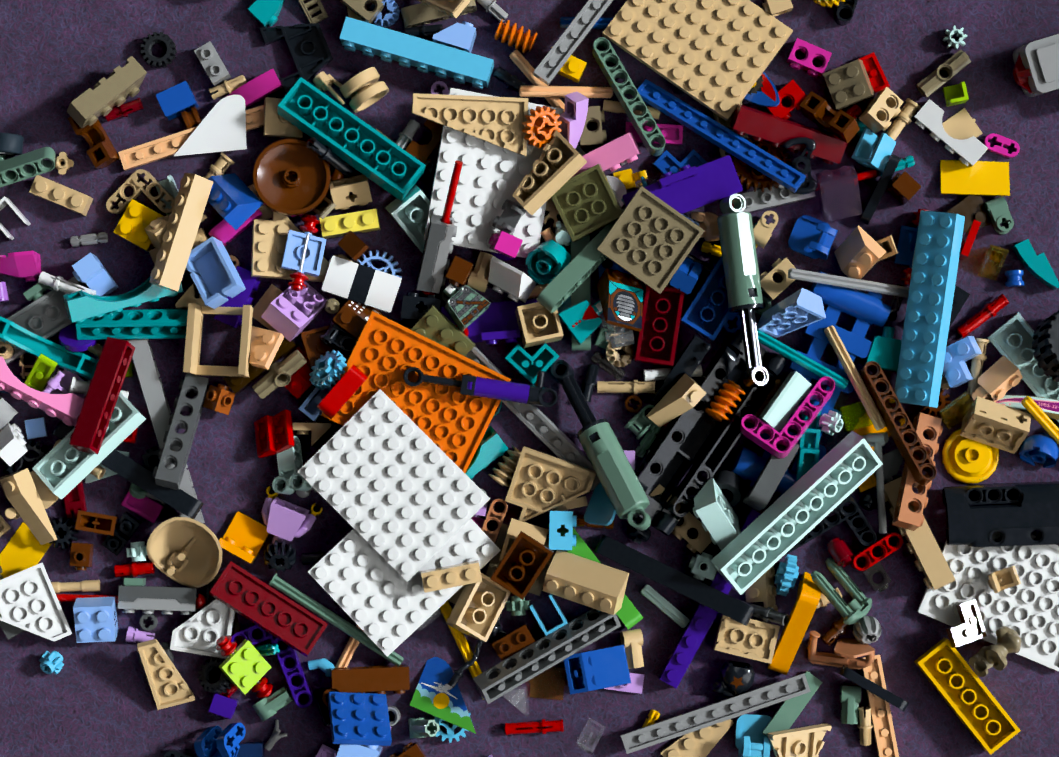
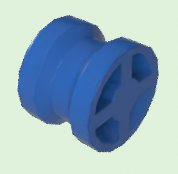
(1014, 278)

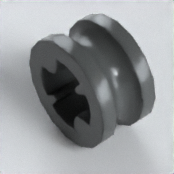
(151, 627)

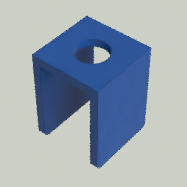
(176, 100)

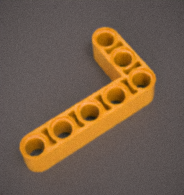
(799, 620)

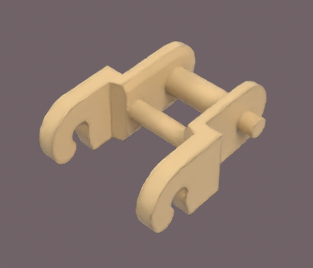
(23, 374)

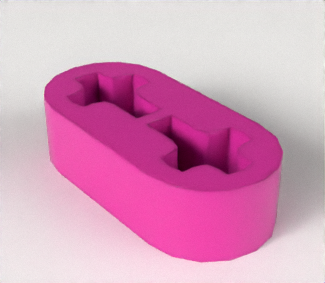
(1003, 141)

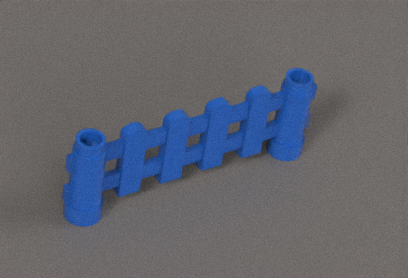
(867, 310)

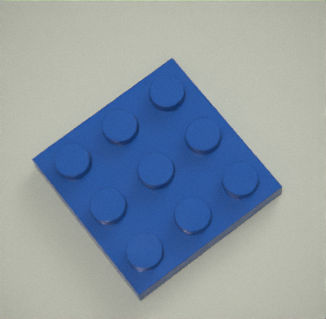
(359, 718)

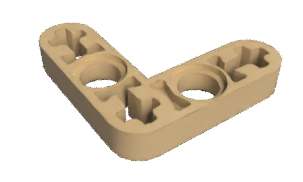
(138, 188)

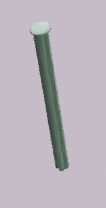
(332, 618)

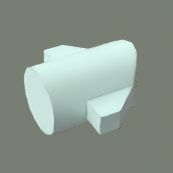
(561, 234)

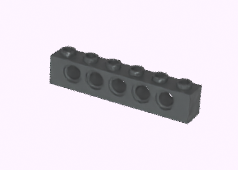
(172, 477)

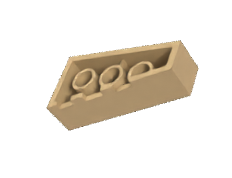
(548, 173)

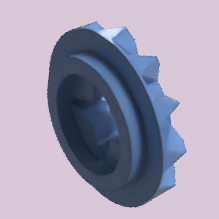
(389, 19)

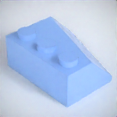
(792, 313)

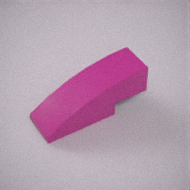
(258, 88)

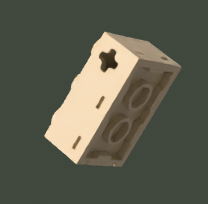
(995, 425)
(752, 641)

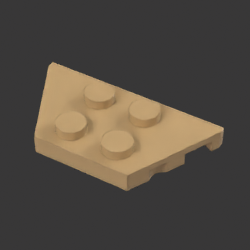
(799, 741)

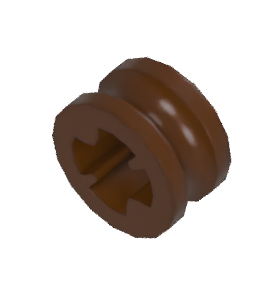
(636, 398)

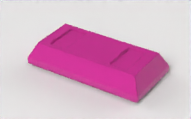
(144, 507)

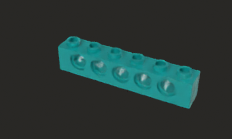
(135, 325)

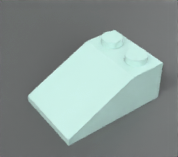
(411, 215)

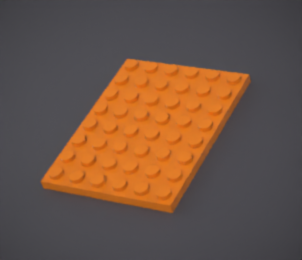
(448, 418)

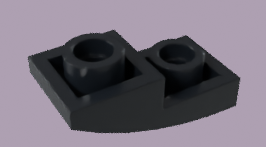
(122, 534)

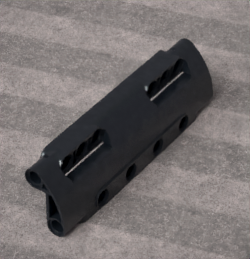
(700, 437)
(1015, 522)

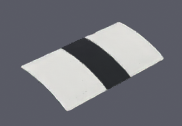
(361, 284)

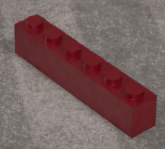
(779, 130)
(102, 395)

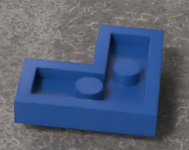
(668, 163)

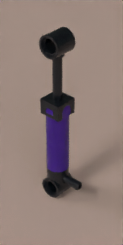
(491, 388)

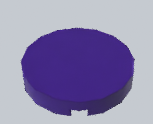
(69, 340)

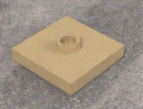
(275, 124)

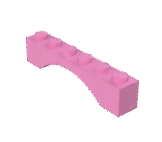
(62, 406)

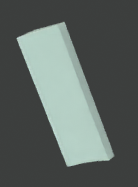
(1015, 343)
(67, 467)

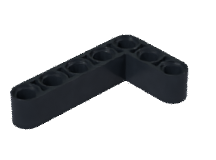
(841, 514)

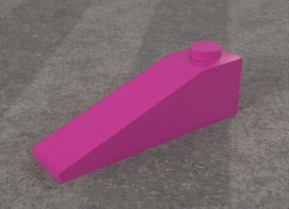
(21, 265)

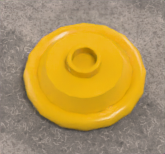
(968, 459)

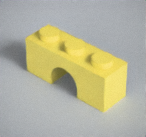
(341, 224)

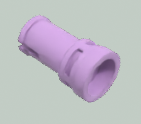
(135, 635)

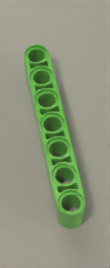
(628, 613)

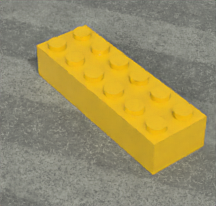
(967, 696)

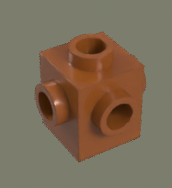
(219, 399)

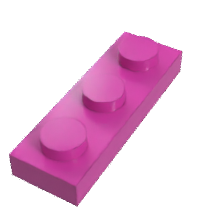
(672, 133)

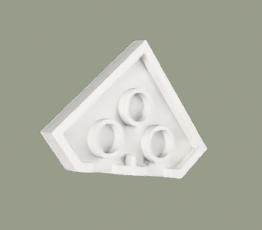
(203, 629)

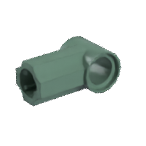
(850, 703)
(268, 706)
(422, 727)

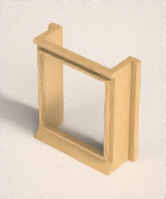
(194, 338)

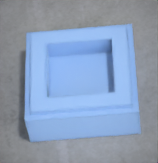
(35, 428)

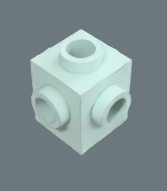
(695, 563)

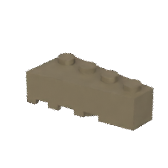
(107, 93)

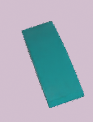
(1036, 264)

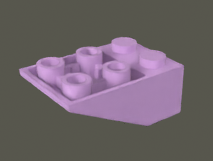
(294, 310)

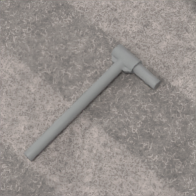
(878, 440)

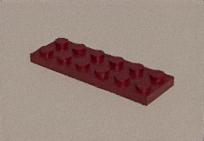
(268, 608)

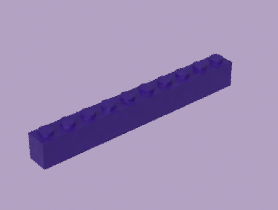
(696, 628)

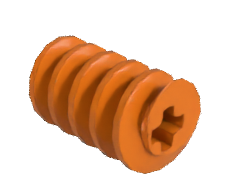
(515, 36)
(725, 401)

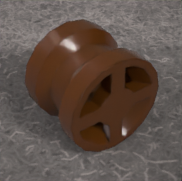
(191, 117)

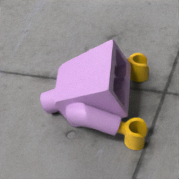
(286, 519)

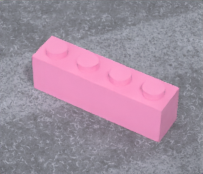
(612, 154)

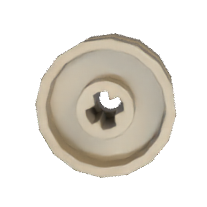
(364, 89)

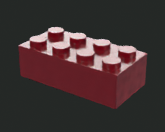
(659, 326)

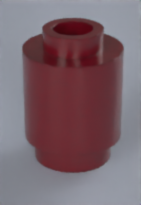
(840, 552)

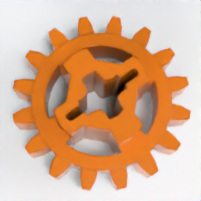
(541, 126)

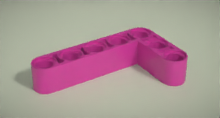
(794, 423)

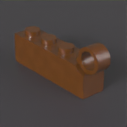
(369, 679)

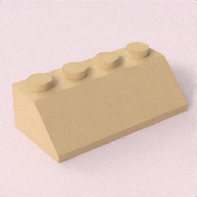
(586, 582)

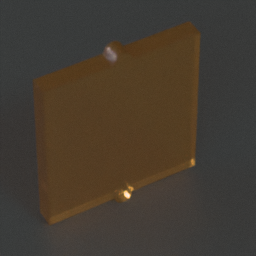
(548, 684)

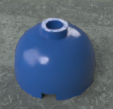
(1039, 449)

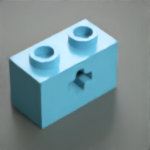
(559, 518)

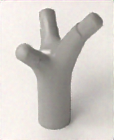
(274, 737)

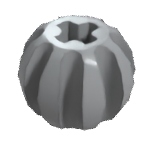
(867, 630)

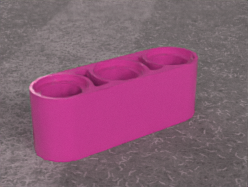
(226, 233)

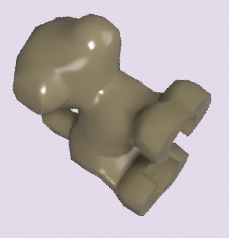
(995, 655)

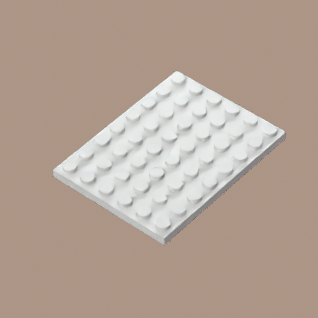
(484, 184)
(393, 485)
(380, 597)
(1026, 608)

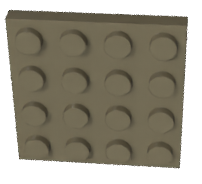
(650, 240)

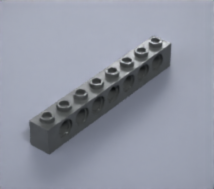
(544, 653)

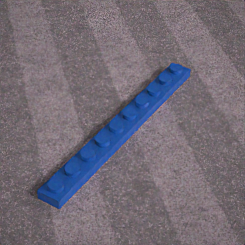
(721, 136)

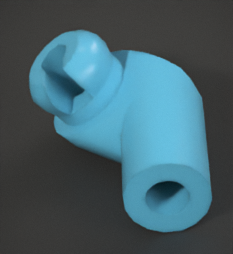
(322, 664)

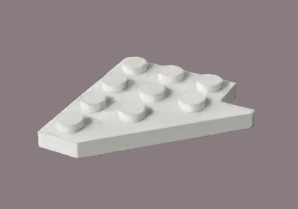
(32, 604)

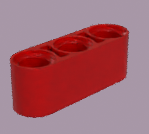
(342, 391)
(886, 550)

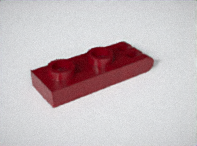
(75, 501)

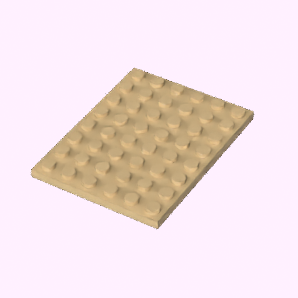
(701, 45)

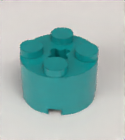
(547, 261)

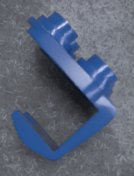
(812, 237)

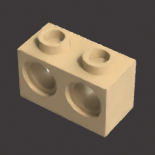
(879, 108)

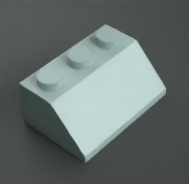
(785, 401)
(716, 514)

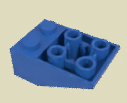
(597, 669)

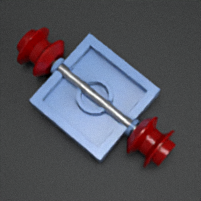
(303, 253)

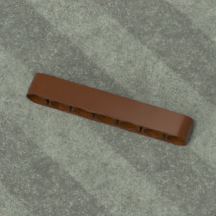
(898, 432)

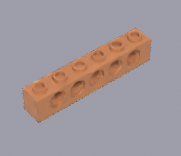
(902, 515)

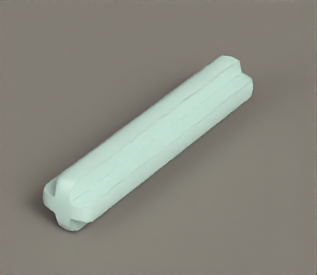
(665, 606)

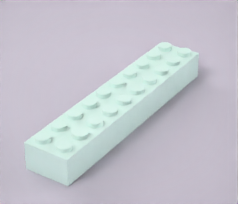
(796, 512)

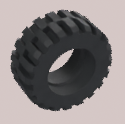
(1047, 346)

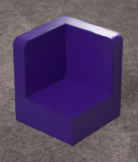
(223, 706)

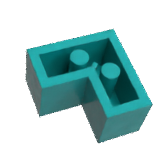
(528, 365)

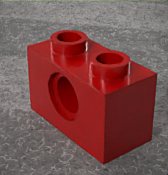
(791, 92)

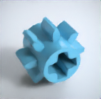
(51, 662)

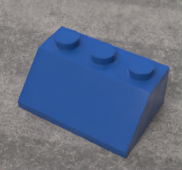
(233, 199)

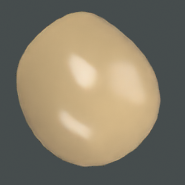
(185, 551)

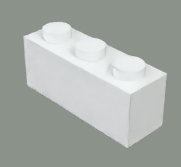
(12, 444)

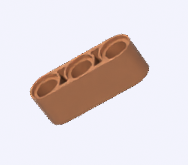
(498, 517)

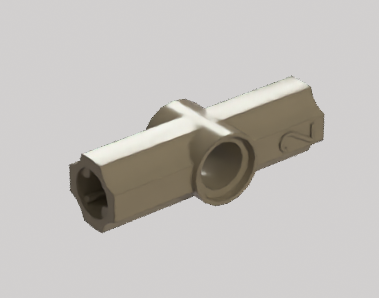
(935, 81)
(279, 374)

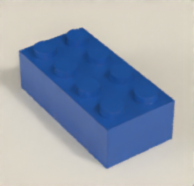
(710, 306)

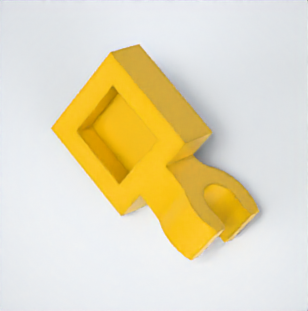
(629, 178)

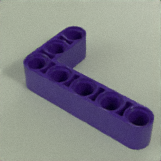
(282, 655)

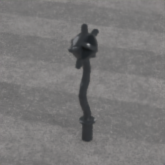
(458, 674)

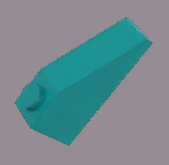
(266, 11)

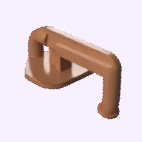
(845, 652)

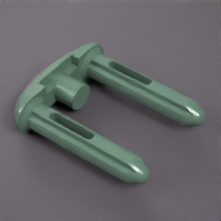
(853, 610)

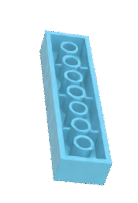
(416, 52)

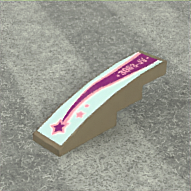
(1048, 405)

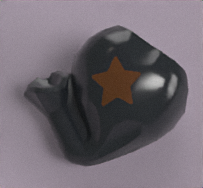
(735, 679)

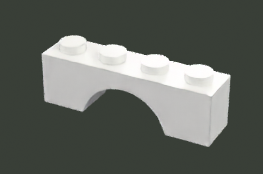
(969, 149)

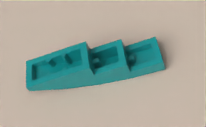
(809, 447)

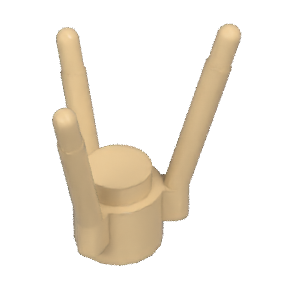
(323, 82)

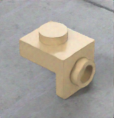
(1003, 579)

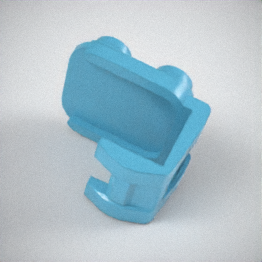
(749, 736)

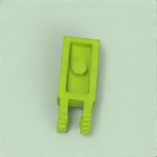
(41, 373)

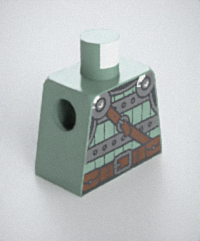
(464, 305)

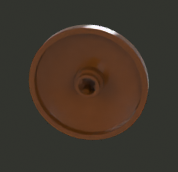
(290, 177)

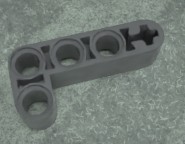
(768, 479)

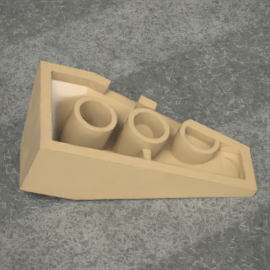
(24, 497)

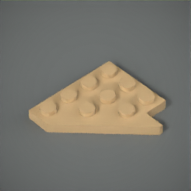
(268, 249)
(546, 482)

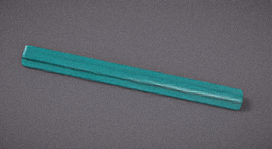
(801, 359)

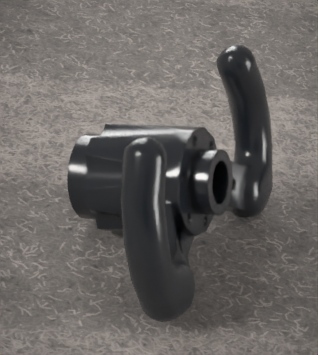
(810, 147)

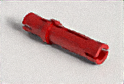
(987, 312)
(537, 727)

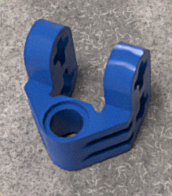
(225, 740)

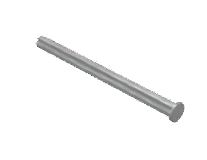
(847, 282)

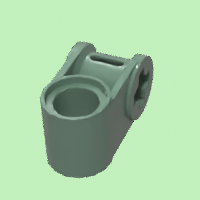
(999, 212)
(641, 422)

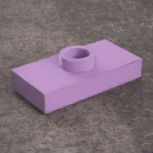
(635, 686)

